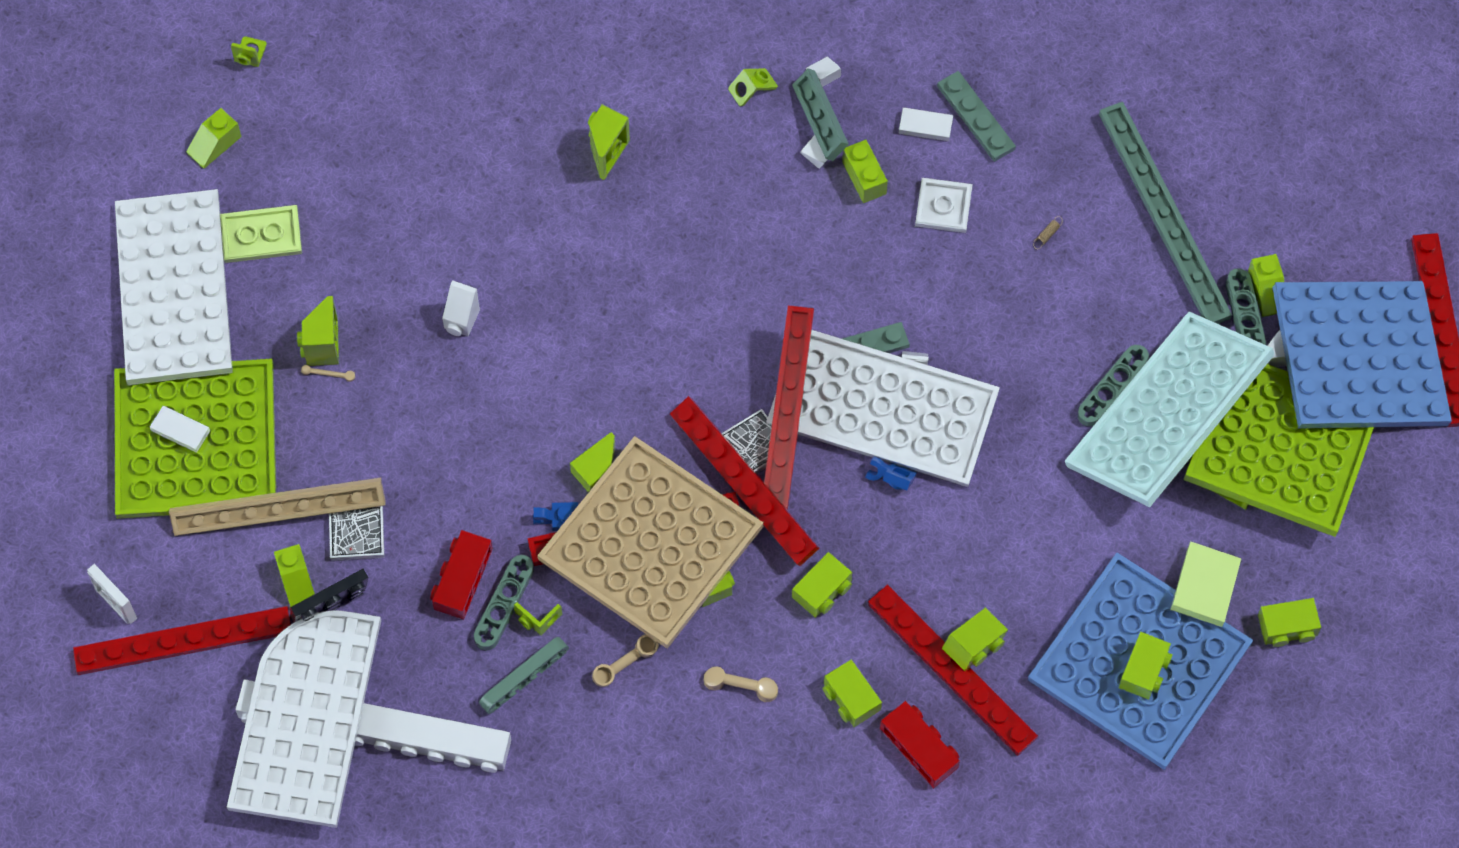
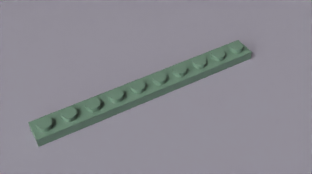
(1164, 213)

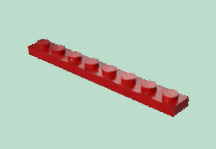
(1433, 274)
(788, 402)
(744, 481)
(181, 640)
(965, 684)

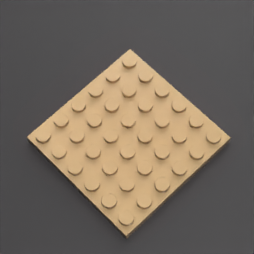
(650, 541)

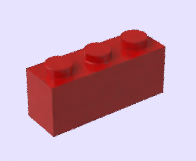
(461, 574)
(920, 743)

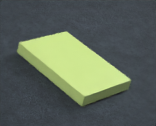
(261, 233)
(1206, 584)

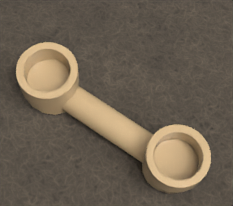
(604, 674)
(765, 687)

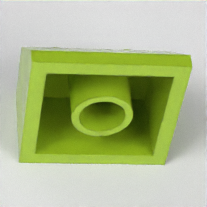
(608, 138)
(320, 335)

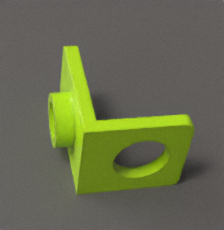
(248, 55)
(754, 80)
(530, 621)

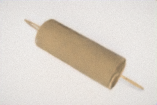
(1048, 231)

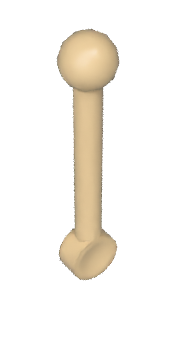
(349, 375)

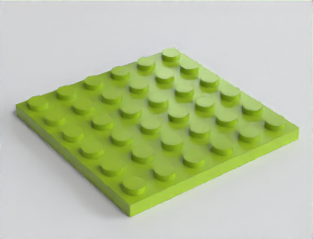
(231, 462)
(1275, 465)

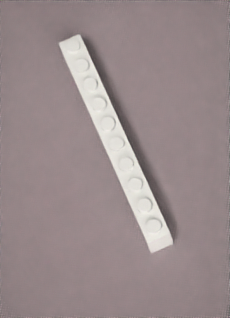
(420, 735)

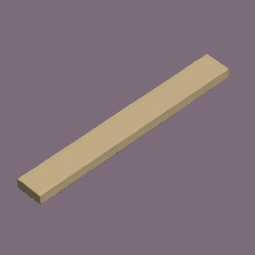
(277, 506)

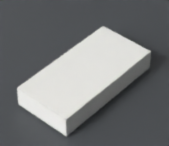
(925, 124)
(179, 429)

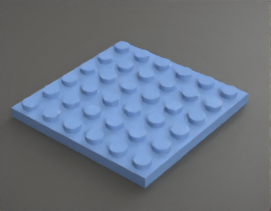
(1361, 354)
(1096, 644)

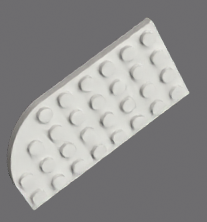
(305, 719)

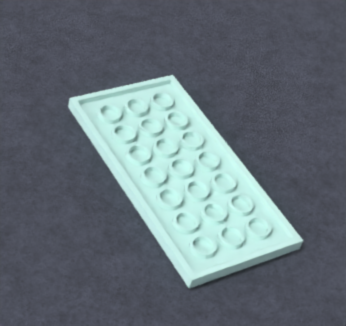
(1169, 408)

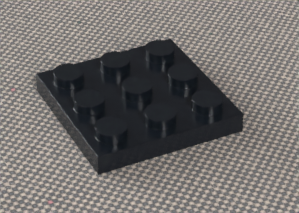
(331, 597)

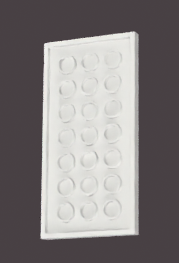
(173, 287)
(894, 408)

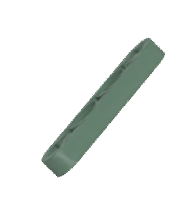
(1244, 313)
(1111, 384)
(500, 601)
(523, 675)

